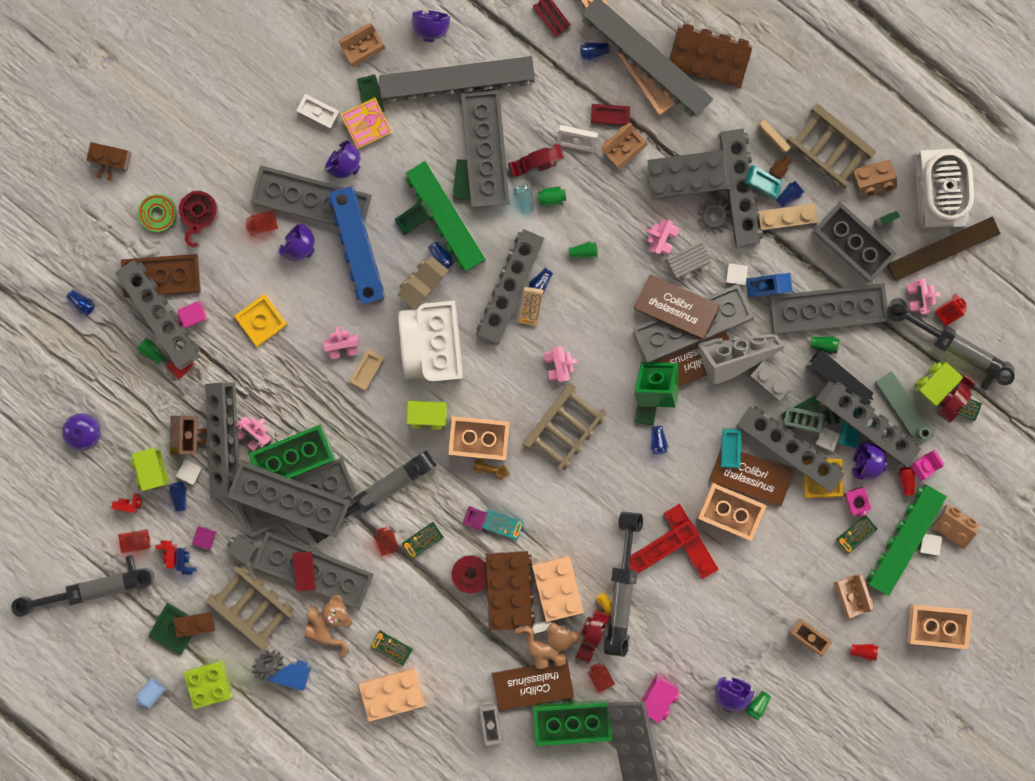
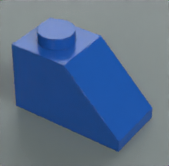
(769, 285)
(293, 675)

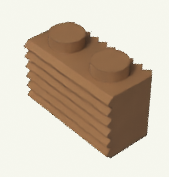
(810, 637)

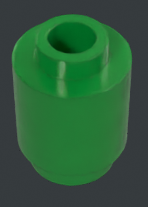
(552, 196)

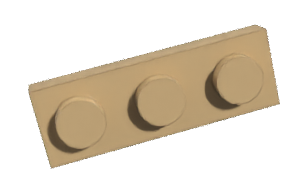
(788, 217)

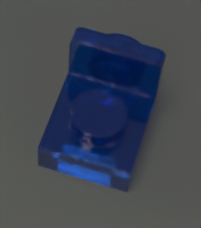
(183, 558)

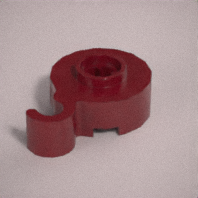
(539, 159)
(197, 222)
(956, 399)
(463, 565)
(593, 634)

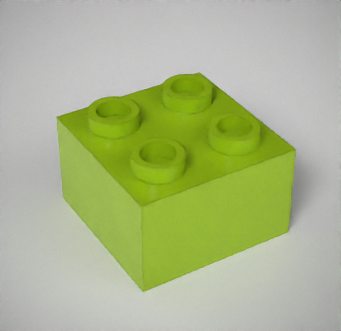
(937, 383)
(427, 413)
(149, 468)
(208, 683)

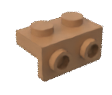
(361, 44)
(623, 146)
(875, 179)
(956, 526)
(853, 595)

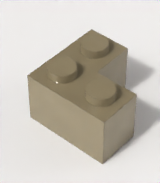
(420, 285)

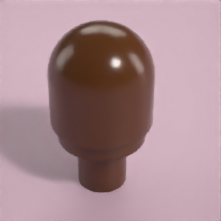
(780, 168)

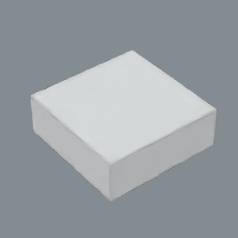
(736, 274)
(827, 439)
(189, 472)
(931, 544)
(540, 626)

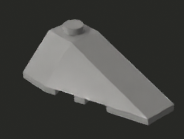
(731, 358)

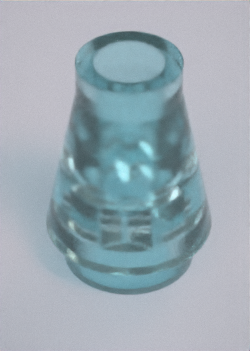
(523, 197)

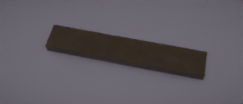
(943, 248)

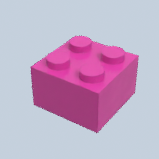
(659, 697)

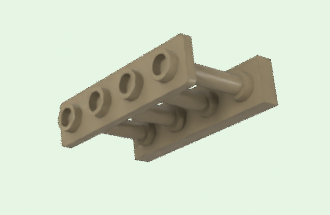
(848, 138)
(558, 410)
(232, 613)

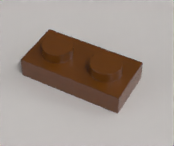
(194, 624)

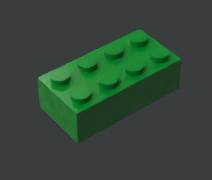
(295, 453)
(572, 722)

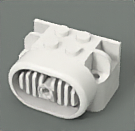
(943, 188)
(430, 342)

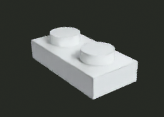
(317, 111)
(577, 138)

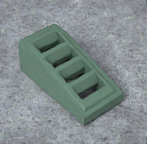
(787, 421)

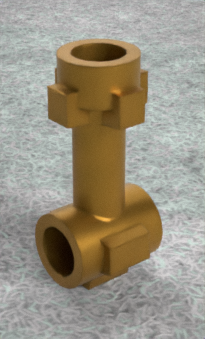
(501, 472)

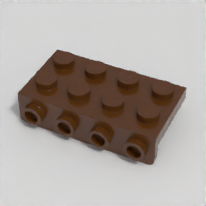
(711, 55)
(509, 590)

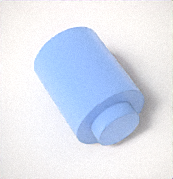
(150, 693)

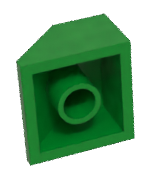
(657, 384)

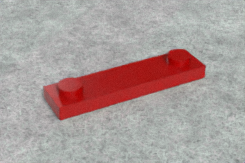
(663, 546)
(695, 549)

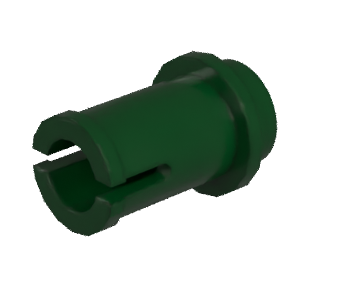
(831, 417)

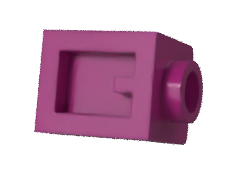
(927, 465)

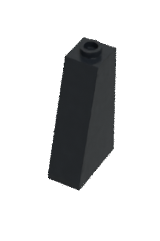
(831, 371)

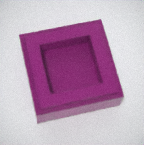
(475, 518)
(204, 537)

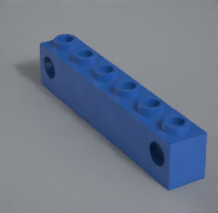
(357, 244)

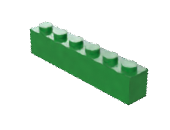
(445, 216)
(906, 539)

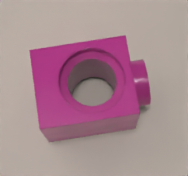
(191, 314)
(851, 495)

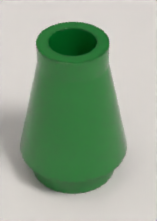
(584, 251)
(827, 344)
(149, 350)
(758, 706)

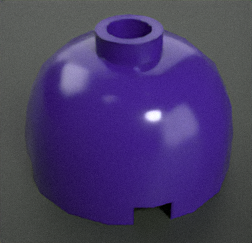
(430, 25)
(344, 161)
(298, 243)
(81, 432)
(869, 462)
(733, 695)

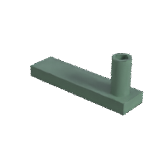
(904, 408)

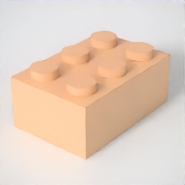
(479, 438)
(731, 511)
(557, 588)
(939, 626)
(392, 693)

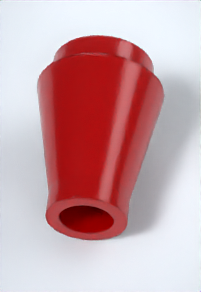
(907, 480)
(865, 651)

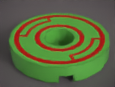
(146, 209)

